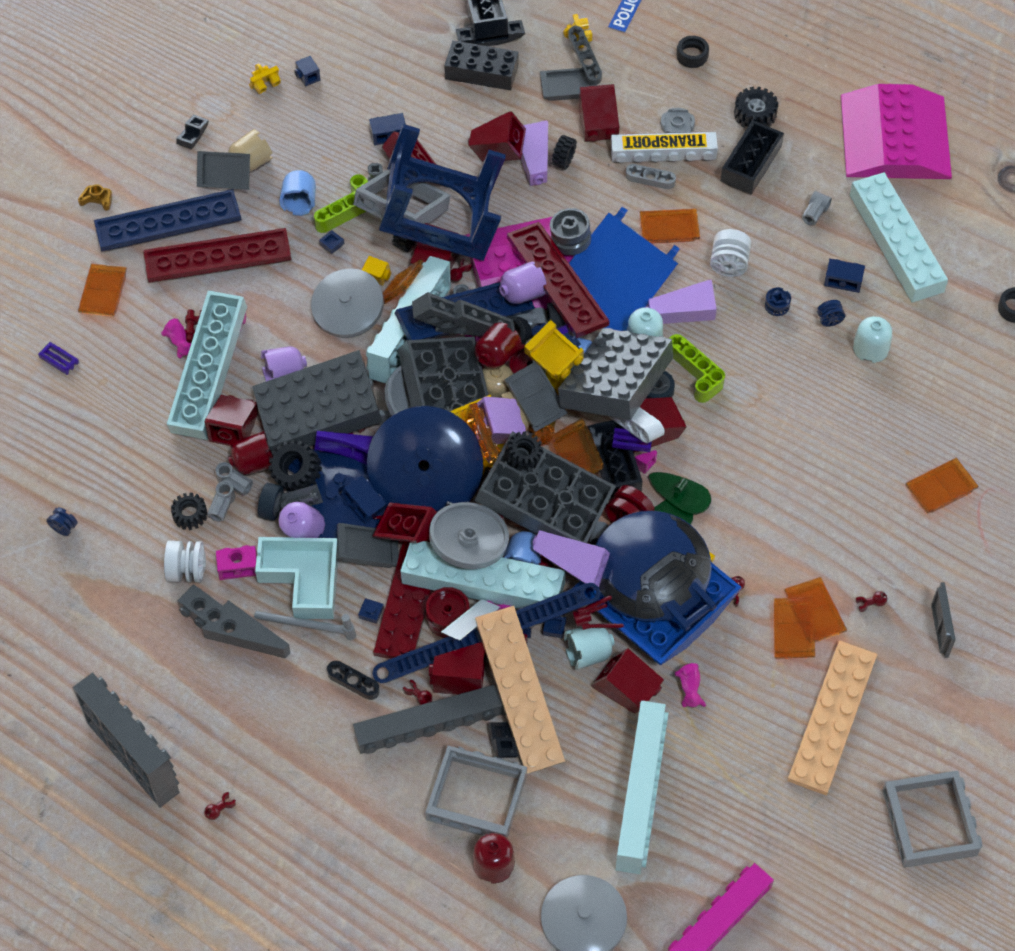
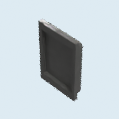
(563, 83)
(223, 170)
(535, 396)
(359, 546)
(943, 620)

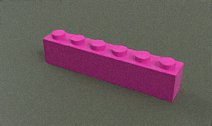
(725, 911)

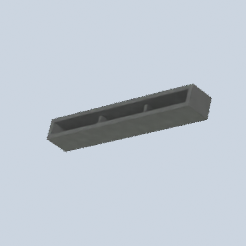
(428, 719)

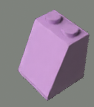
(502, 417)

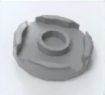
(677, 121)

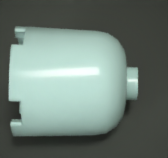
(646, 322)
(873, 339)
(588, 646)

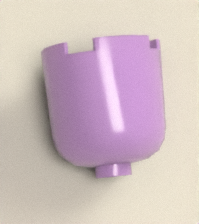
(522, 283)
(282, 362)
(301, 521)

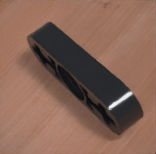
(357, 688)

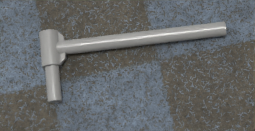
(346, 629)

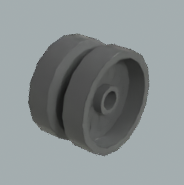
(570, 231)

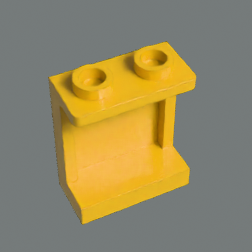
(553, 352)

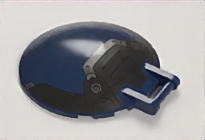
(656, 568)

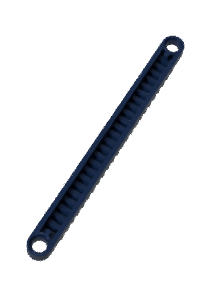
(528, 618)

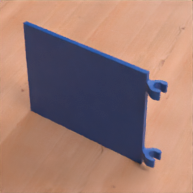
(622, 269)

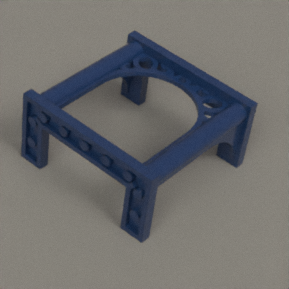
(468, 186)

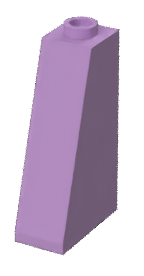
(536, 152)
(686, 304)
(577, 558)

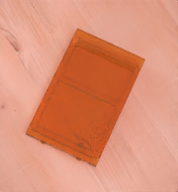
(670, 225)
(402, 281)
(102, 290)
(578, 446)
(942, 486)
(827, 618)
(794, 627)

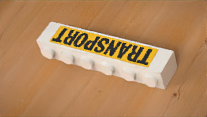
(664, 147)

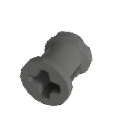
(374, 170)

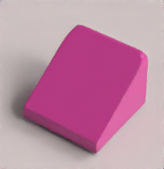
(646, 461)

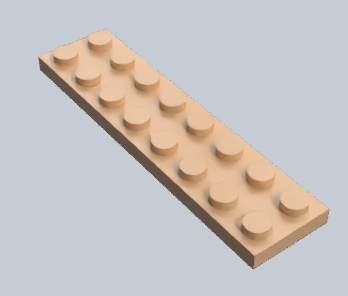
(519, 689)
(832, 718)

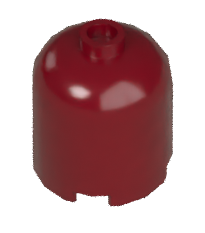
(497, 346)
(251, 454)
(493, 858)

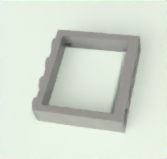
(375, 205)
(480, 761)
(900, 831)

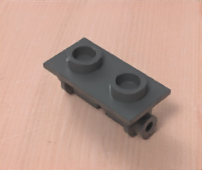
(308, 495)

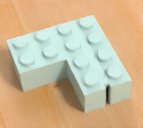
(308, 565)

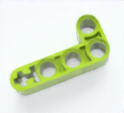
(340, 210)
(706, 377)

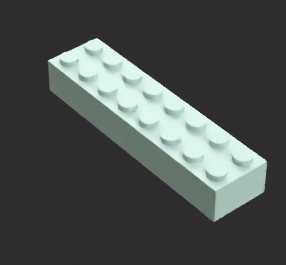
(898, 237)
(384, 353)
(207, 363)
(504, 582)
(642, 788)

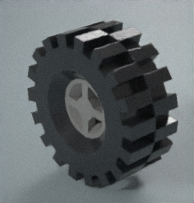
(756, 106)

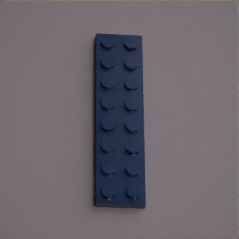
(167, 220)
(484, 297)

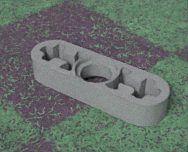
(637, 178)

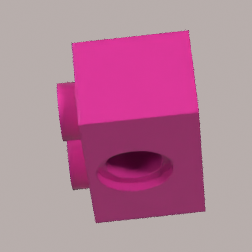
(229, 570)

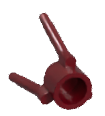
(582, 615)

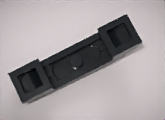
(515, 31)

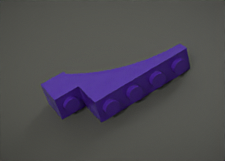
(344, 444)

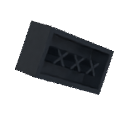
(487, 18)
(481, 65)
(752, 157)
(618, 464)

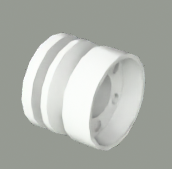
(730, 253)
(188, 561)

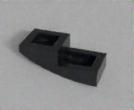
(193, 131)
(502, 740)

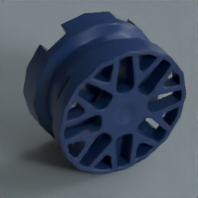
(777, 301)
(830, 312)
(61, 521)

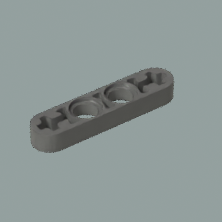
(583, 55)

